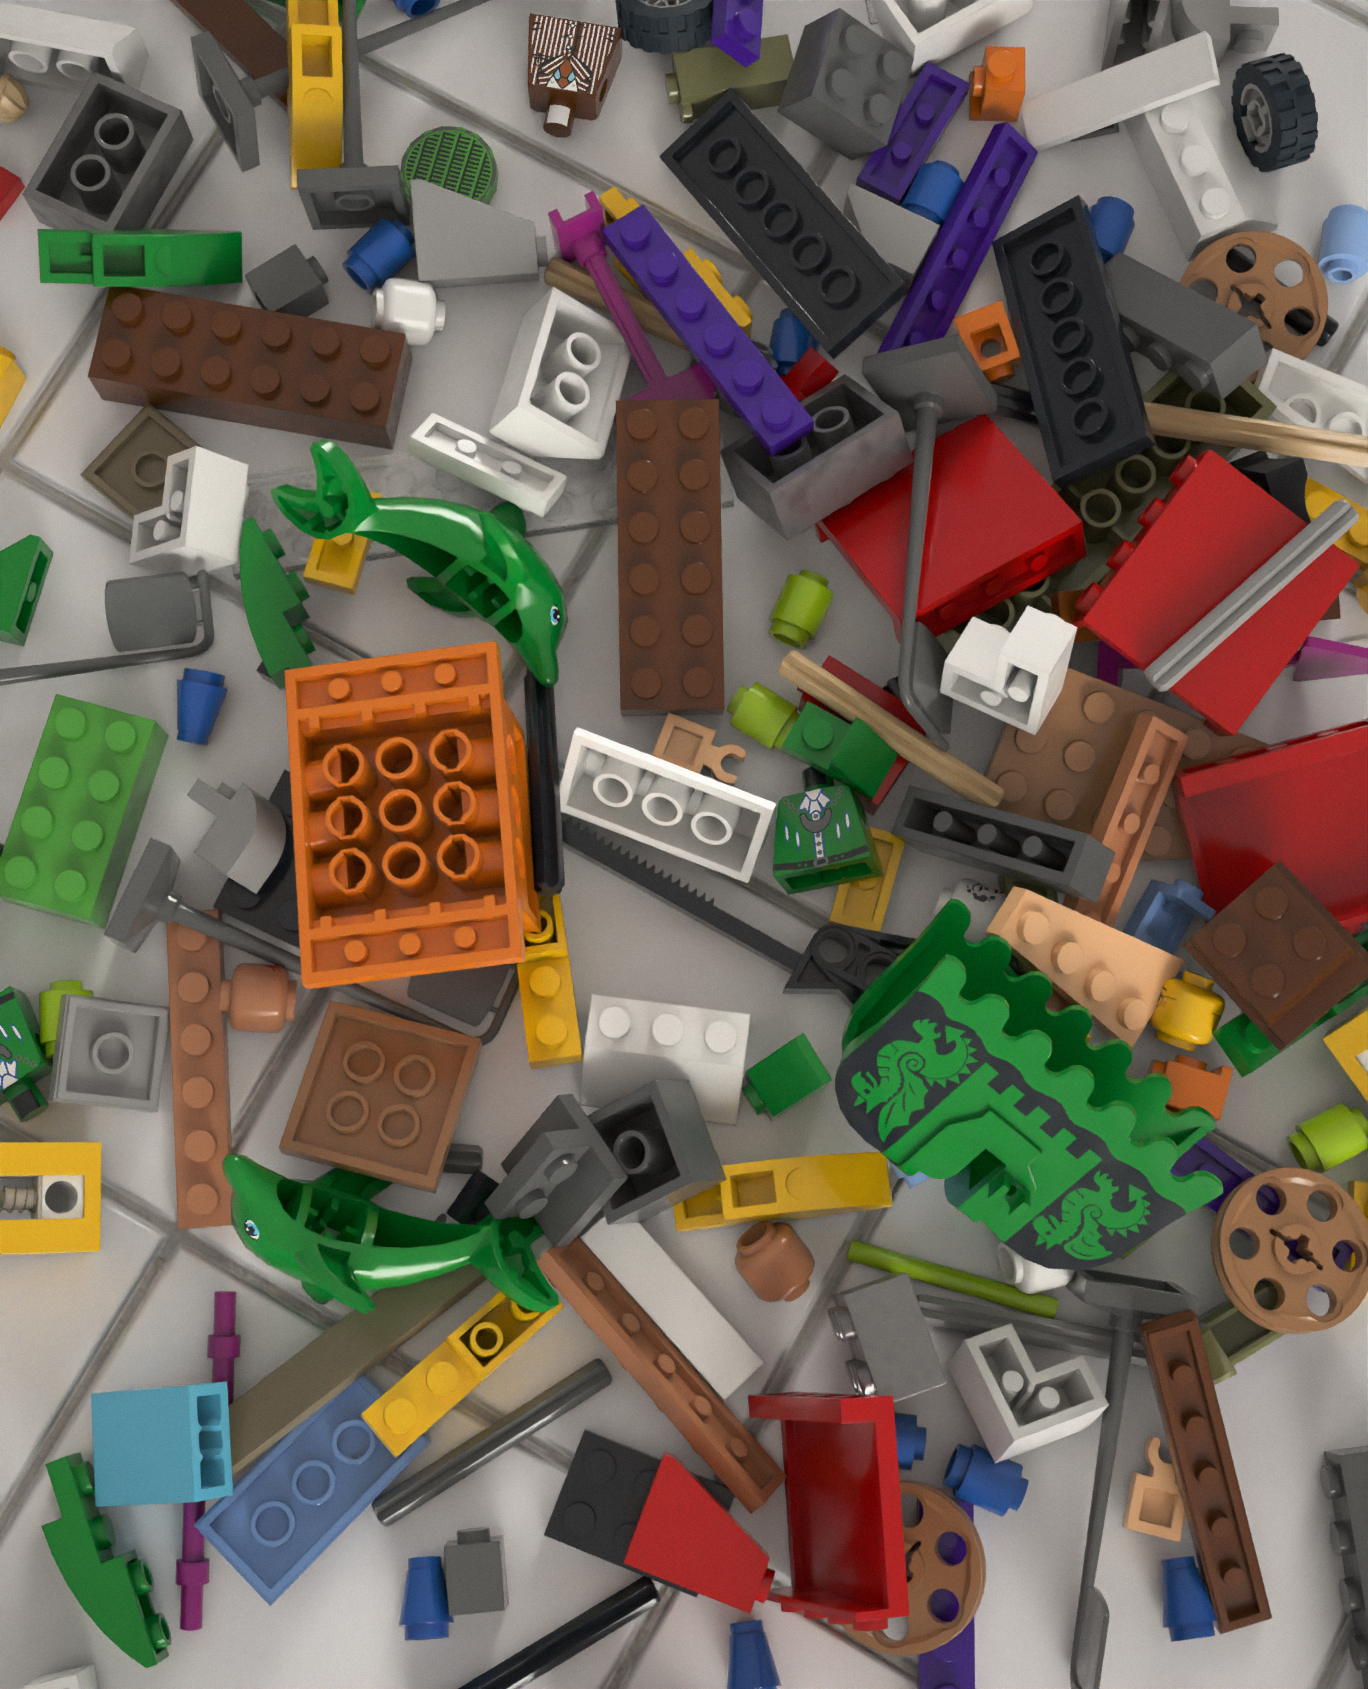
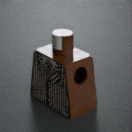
(570, 69)

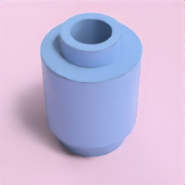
(1344, 244)

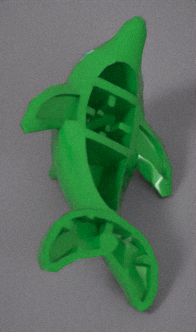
(475, 555)
(347, 1244)

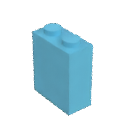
(161, 1445)

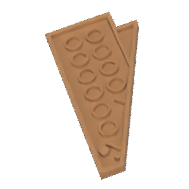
(1076, 752)

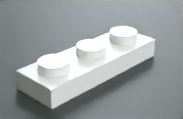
(486, 464)

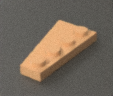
(1087, 961)

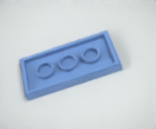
(305, 1492)

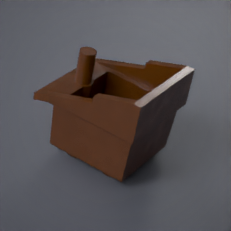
(1280, 955)

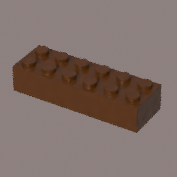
(251, 366)
(669, 557)

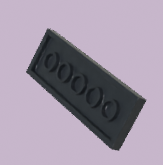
(784, 224)
(1072, 343)

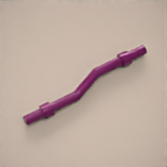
(193, 1568)

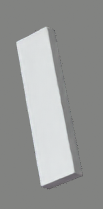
(1121, 92)
(674, 1303)

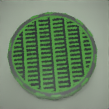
(451, 160)

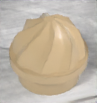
(12, 99)

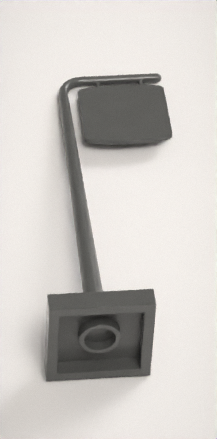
(233, 100)
(353, 192)
(927, 388)
(139, 616)
(150, 899)
(1129, 1302)

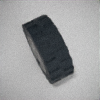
(665, 24)
(1274, 112)

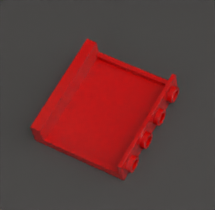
(986, 531)
(1185, 562)
(1284, 804)
(840, 1506)

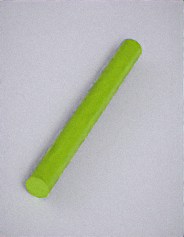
(951, 1279)

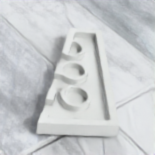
(1314, 398)

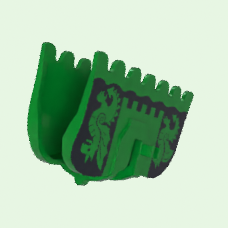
(1012, 1105)

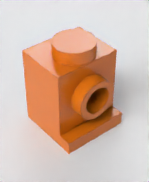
(997, 85)
(990, 326)
(1193, 1084)

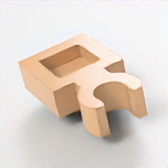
(690, 747)
(1155, 1499)

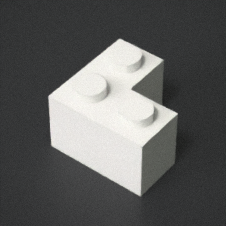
(197, 517)
(1011, 673)
(1015, 1403)

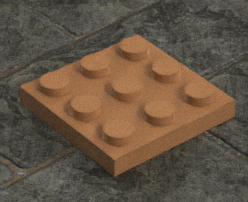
(381, 1096)

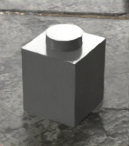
(289, 283)
(476, 1572)

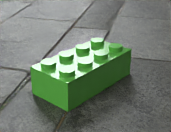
(80, 811)

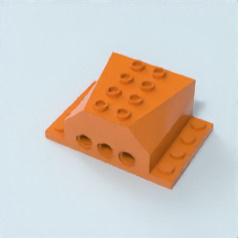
(408, 816)

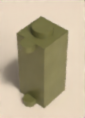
(708, 73)

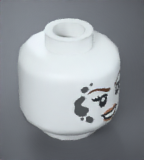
(981, 902)

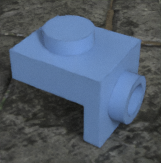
(1166, 913)

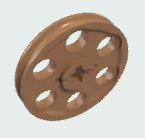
(1260, 282)
(1270, 1254)
(932, 1573)

